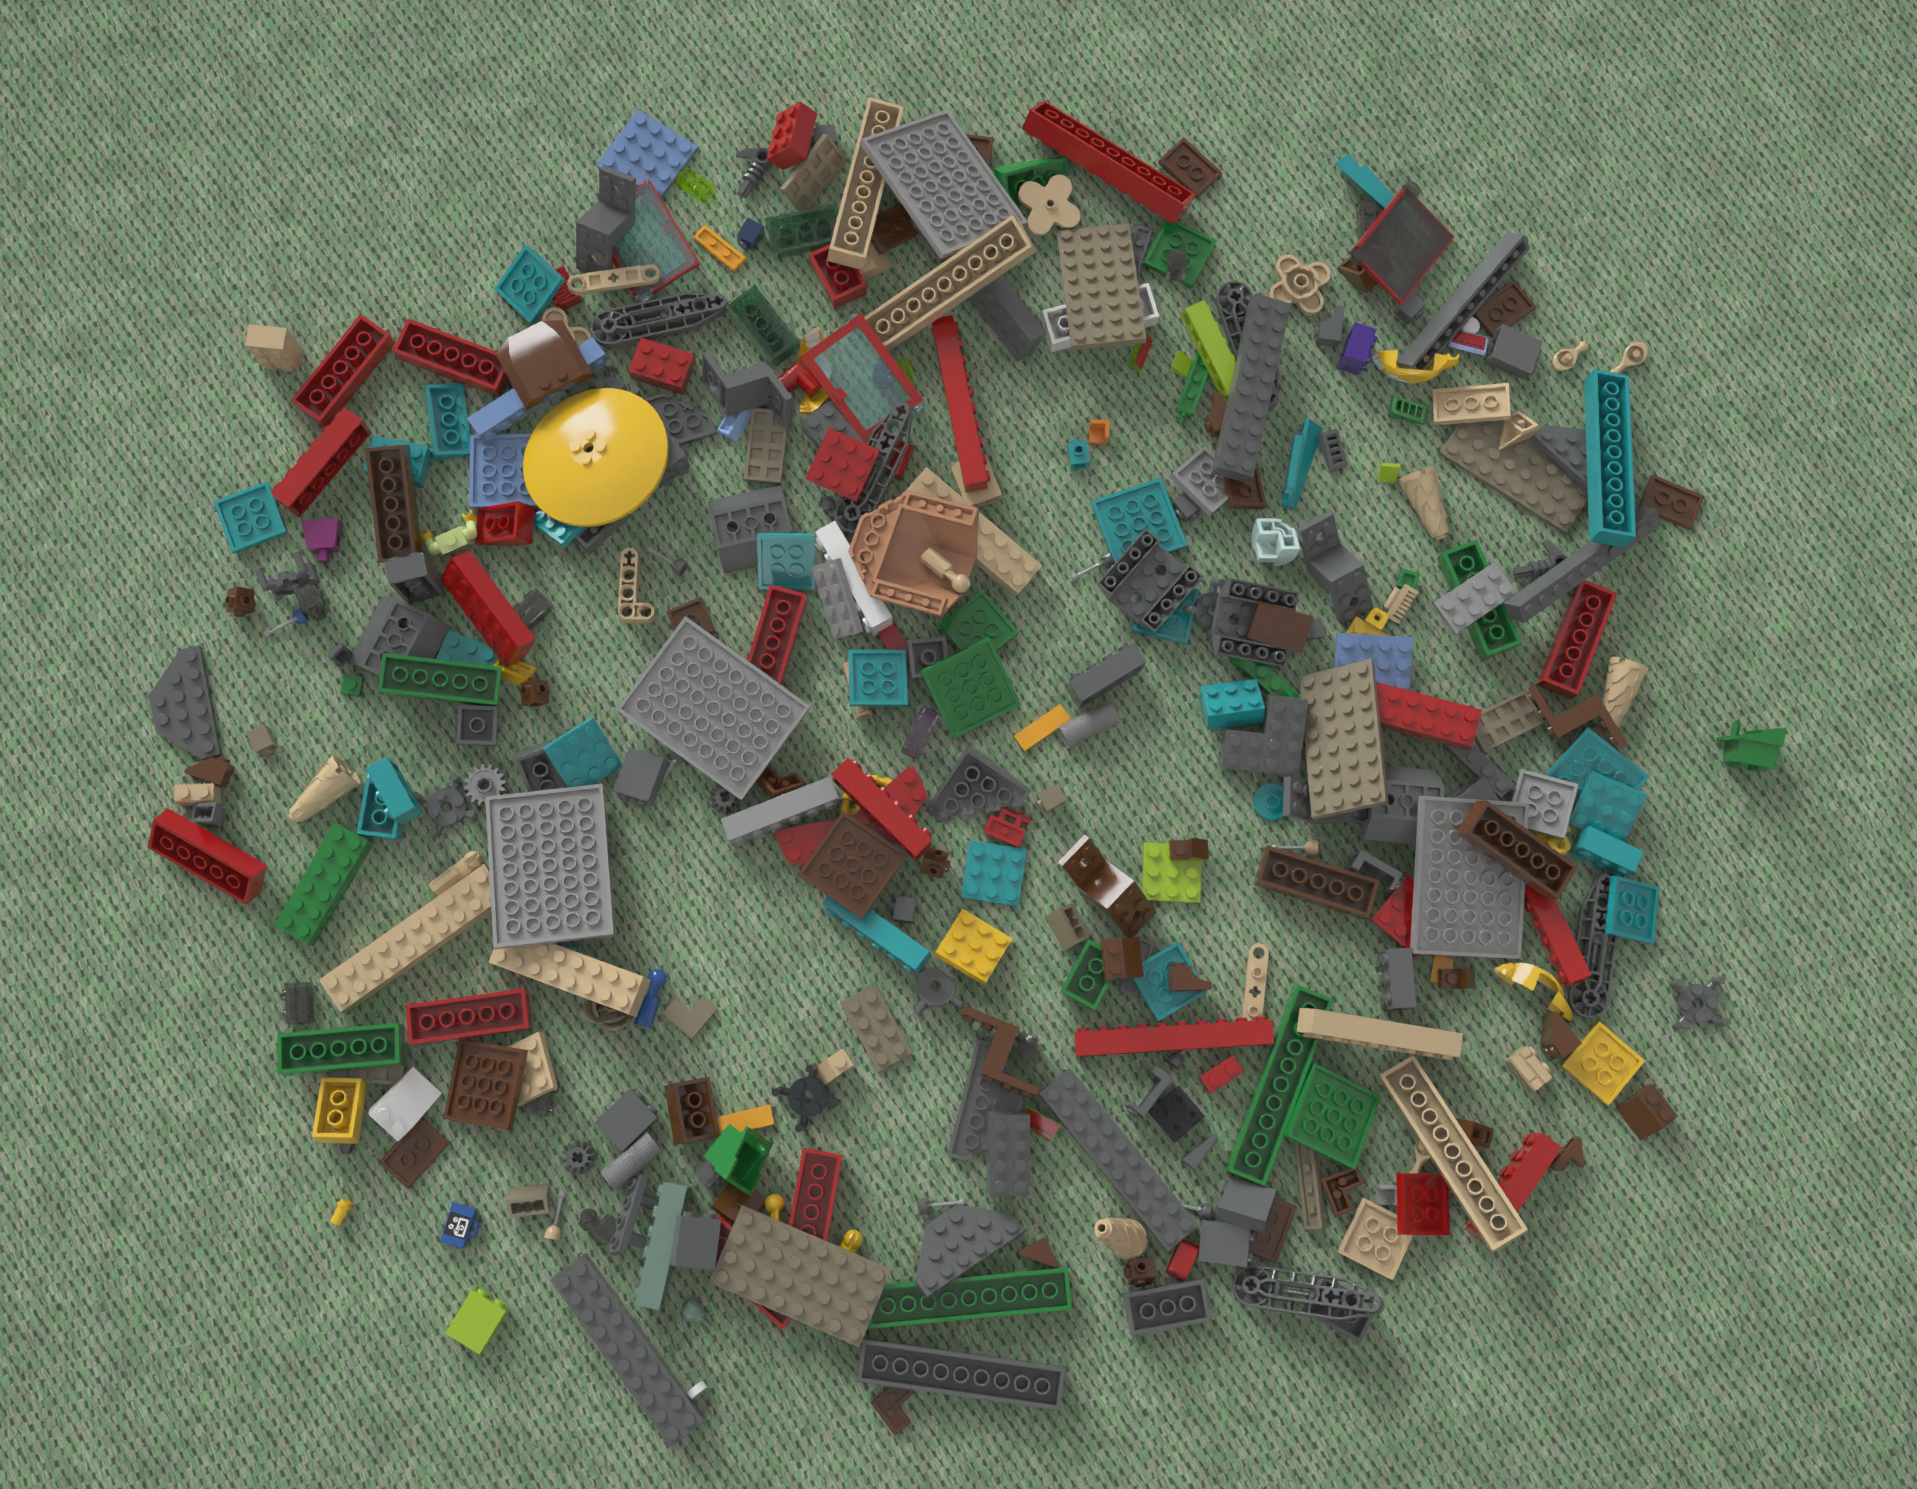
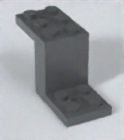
(606, 221)
(747, 389)
(1335, 567)
(1297, 805)

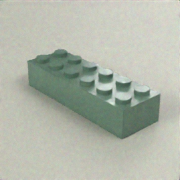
(657, 1270)

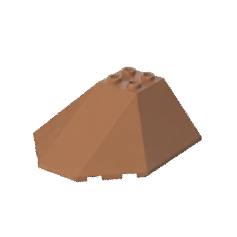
(896, 535)

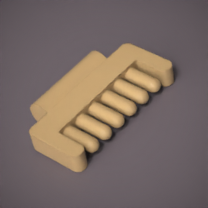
(1395, 600)

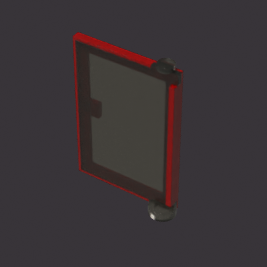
(1401, 244)

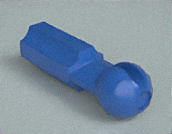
(651, 1002)

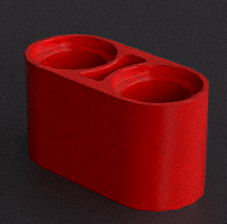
(1182, 1259)

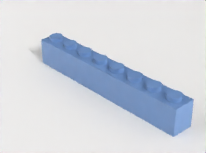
(508, 408)

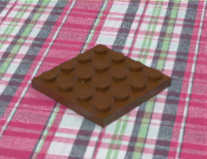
(852, 865)
(485, 1084)

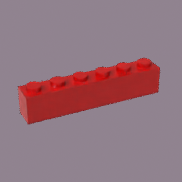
(1556, 938)

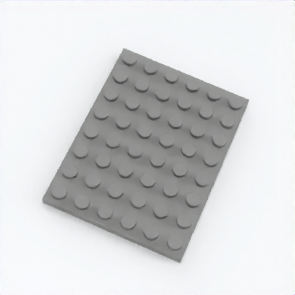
(941, 181)
(713, 708)
(549, 866)
(1460, 894)

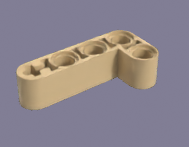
(633, 586)

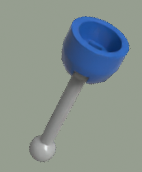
(298, 617)

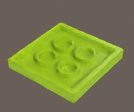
(1168, 879)

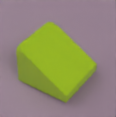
(1181, 364)
(1388, 472)

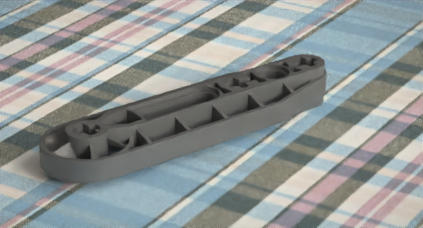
(1227, 307)
(656, 318)
(843, 512)
(1594, 936)
(1317, 1296)

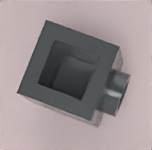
(823, 129)
(1411, 308)
(1185, 508)
(903, 908)
(708, 1174)

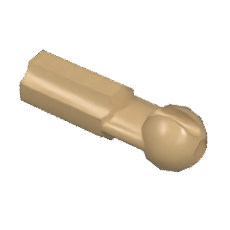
(943, 569)
(457, 872)

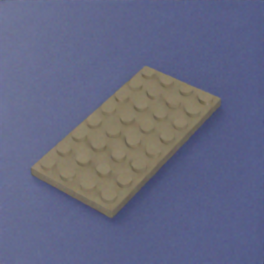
(1100, 287)
(1517, 472)
(1343, 740)
(800, 1275)

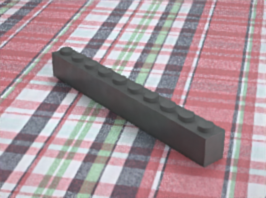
(1464, 302)
(1574, 570)

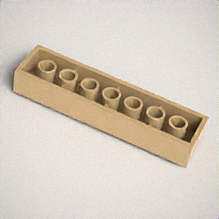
(995, 550)
(576, 975)
(1379, 1034)

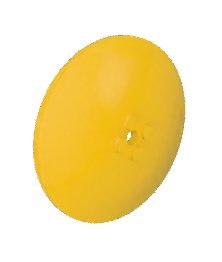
(610, 479)

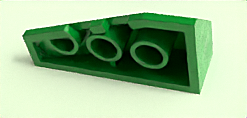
(1039, 171)

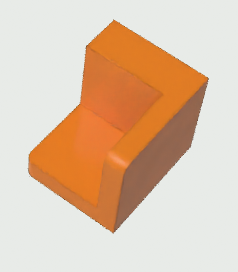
(1098, 432)

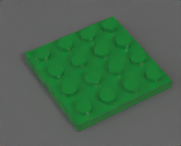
(970, 687)
(1332, 1116)

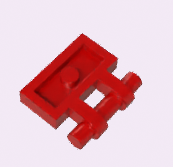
(1006, 831)

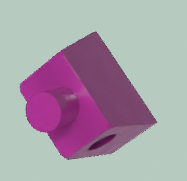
(323, 536)

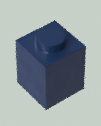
(750, 234)

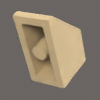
(834, 1067)

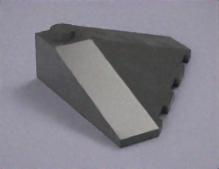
(976, 786)

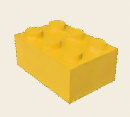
(339, 1110)

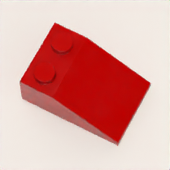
(505, 524)

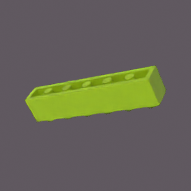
(1210, 345)

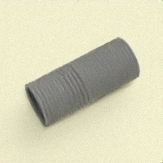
(1088, 724)
(631, 1161)

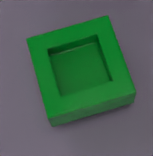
(1407, 577)
(352, 685)

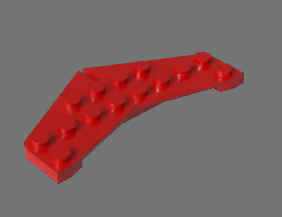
(801, 841)

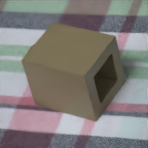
(262, 740)
(1050, 798)

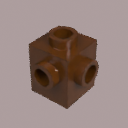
(240, 601)
(534, 692)
(935, 863)
(1140, 1271)

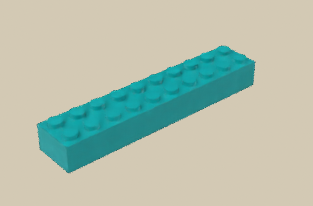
(1609, 459)

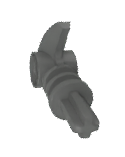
(757, 169)
(1541, 567)

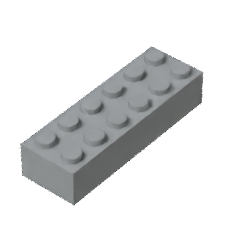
(780, 812)

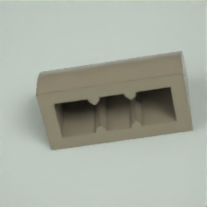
(1067, 926)
(528, 1200)

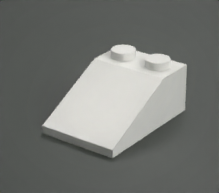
(404, 1103)

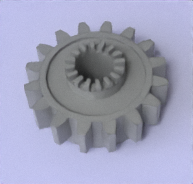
(478, 778)

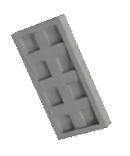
(837, 598)
(1474, 598)

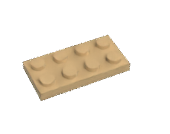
(1471, 404)

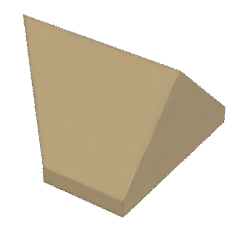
(1517, 430)

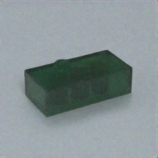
(801, 231)
(763, 326)

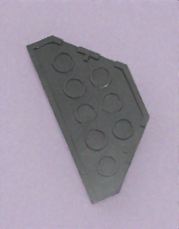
(681, 419)
(1566, 448)
(184, 705)
(978, 1098)
(960, 1242)

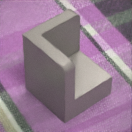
(1386, 1194)

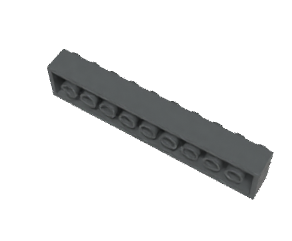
(1005, 314)
(1251, 388)
(1118, 1159)
(628, 1349)
(961, 1373)

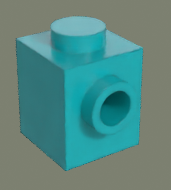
(1078, 454)

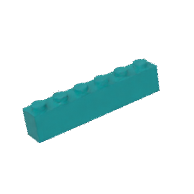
(882, 935)

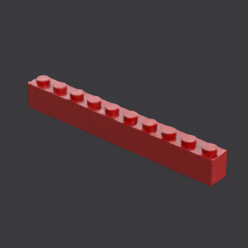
(959, 404)
(1173, 1038)

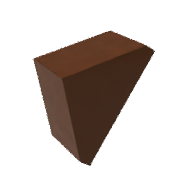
(1040, 1252)

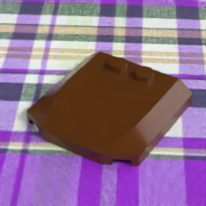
(542, 361)

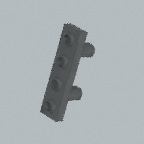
(630, 1206)

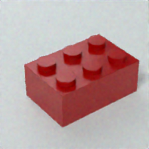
(791, 136)
(839, 281)
(662, 366)

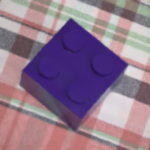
(1358, 349)

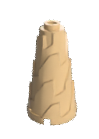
(1427, 498)
(1621, 687)
(329, 784)
(1123, 1236)

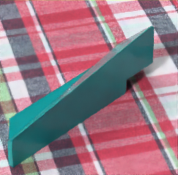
(1366, 180)
(1300, 460)

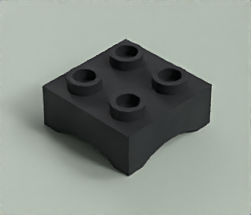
(1176, 1114)

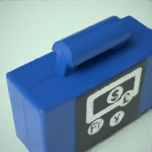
(459, 1225)

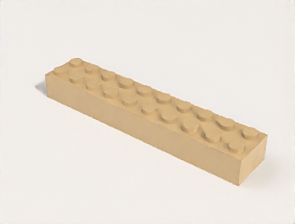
(862, 191)
(951, 283)
(410, 941)
(1453, 1154)

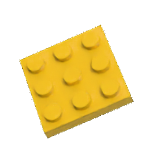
(973, 947)
(1602, 1063)

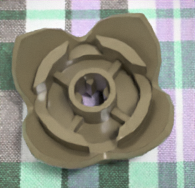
(608, 1018)

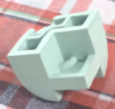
(1274, 541)

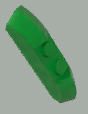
(1267, 679)

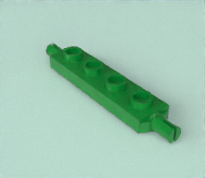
(1192, 389)

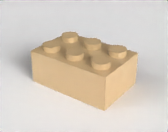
(274, 347)

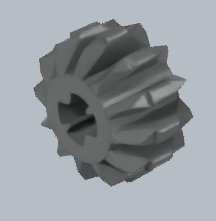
(719, 801)
(579, 1150)

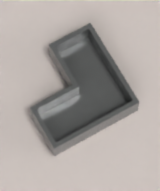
(1276, 747)

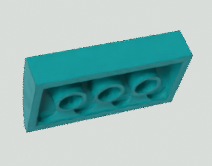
(447, 421)

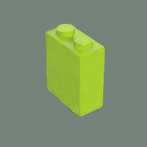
(477, 1320)

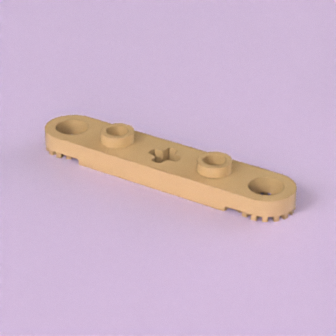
(625, 278)
(1255, 977)

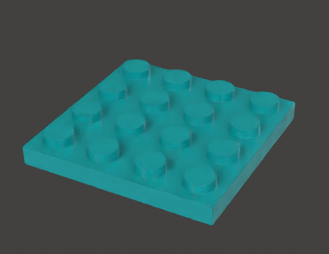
(1130, 511)
(1596, 754)

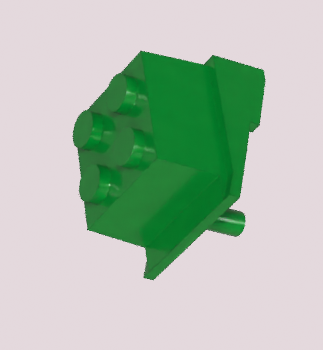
(1752, 750)
(739, 1157)

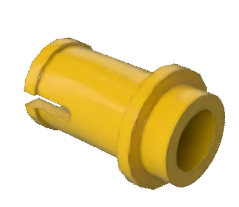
(341, 1212)

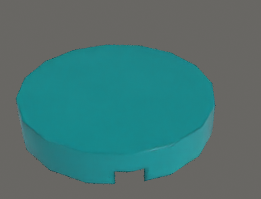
(1265, 803)

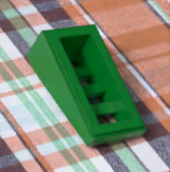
(1394, 413)

